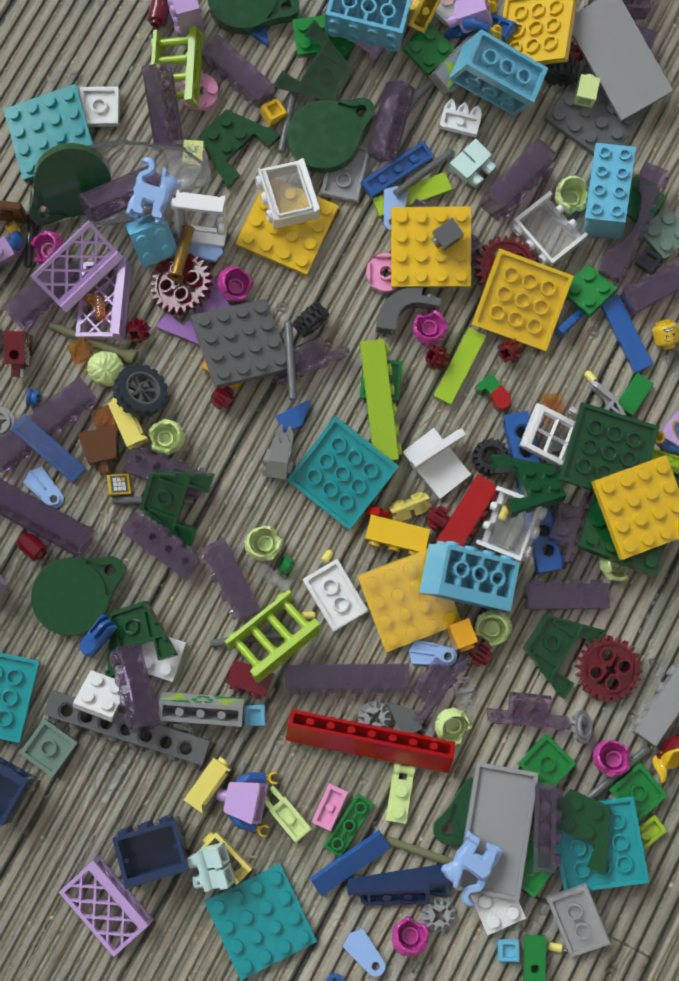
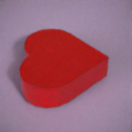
(378, 512)

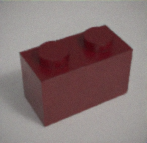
(241, 678)

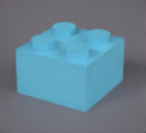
(151, 240)

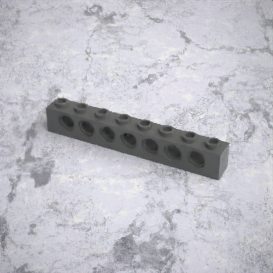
(200, 745)

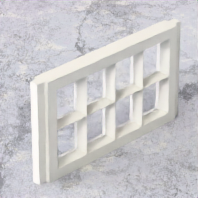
(532, 428)

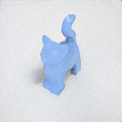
(151, 195)
(474, 862)

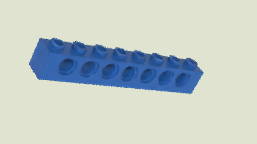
(542, 563)

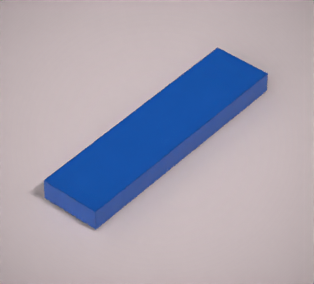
(397, 169)
(626, 334)
(48, 448)
(350, 863)

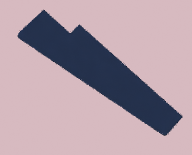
(401, 886)

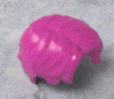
(46, 245)
(234, 284)
(430, 328)
(612, 758)
(410, 937)

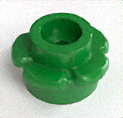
(286, 565)

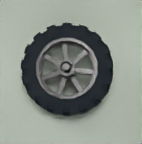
(151, 383)

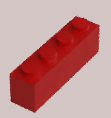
(469, 511)

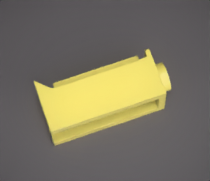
(128, 426)
(208, 783)
(212, 839)

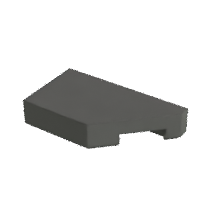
(404, 718)

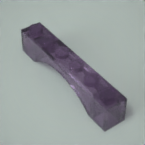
(648, 187)

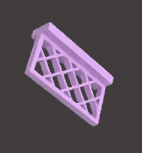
(89, 279)
(120, 304)
(122, 898)

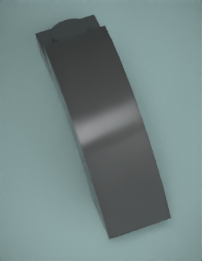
(400, 302)

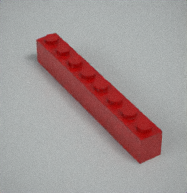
(370, 741)

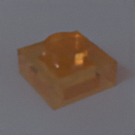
(80, 350)
(552, 401)
(103, 417)

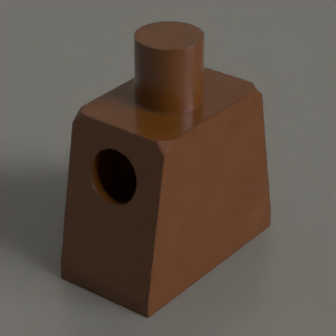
(101, 447)

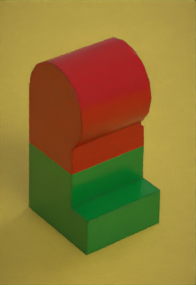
(495, 391)

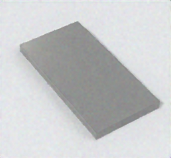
(619, 57)
(501, 815)

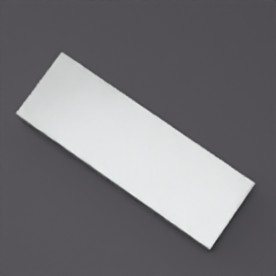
(437, 448)

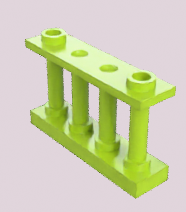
(193, 58)
(276, 655)

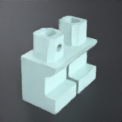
(471, 162)
(212, 867)

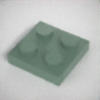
(663, 233)
(48, 747)

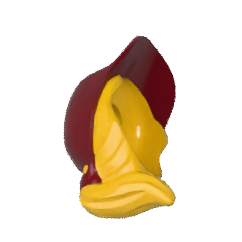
(667, 758)

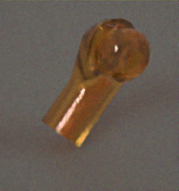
(97, 303)

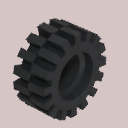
(563, 72)
(310, 319)
(478, 453)

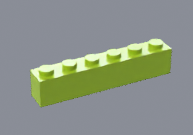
(378, 397)

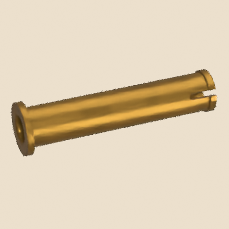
(181, 254)

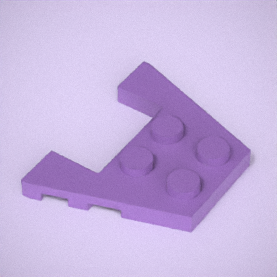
(186, 331)

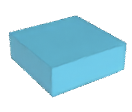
(255, 715)
(508, 950)

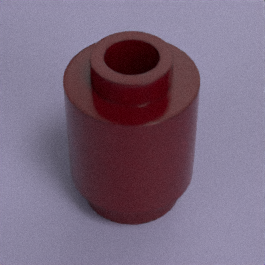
(158, 13)
(31, 546)

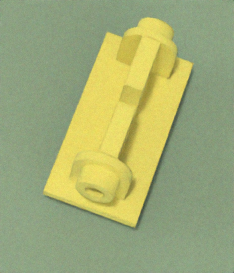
(416, 502)

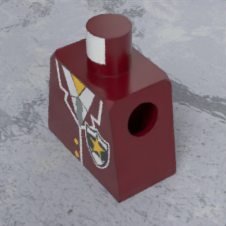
(17, 343)

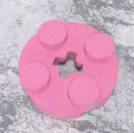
(210, 94)
(375, 279)

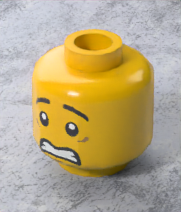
(665, 334)

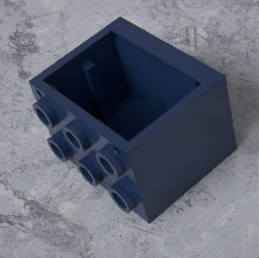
(14, 787)
(151, 851)

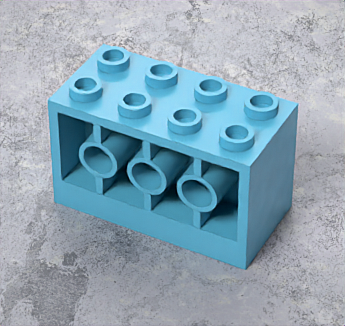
(369, 21)
(498, 73)
(609, 190)
(469, 576)

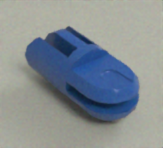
(97, 636)

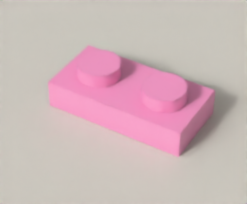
(329, 807)

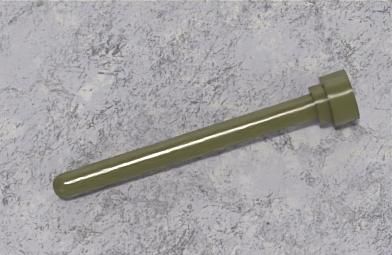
(129, 356)
(419, 850)

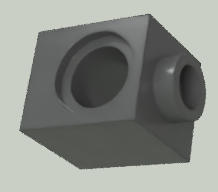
(447, 235)

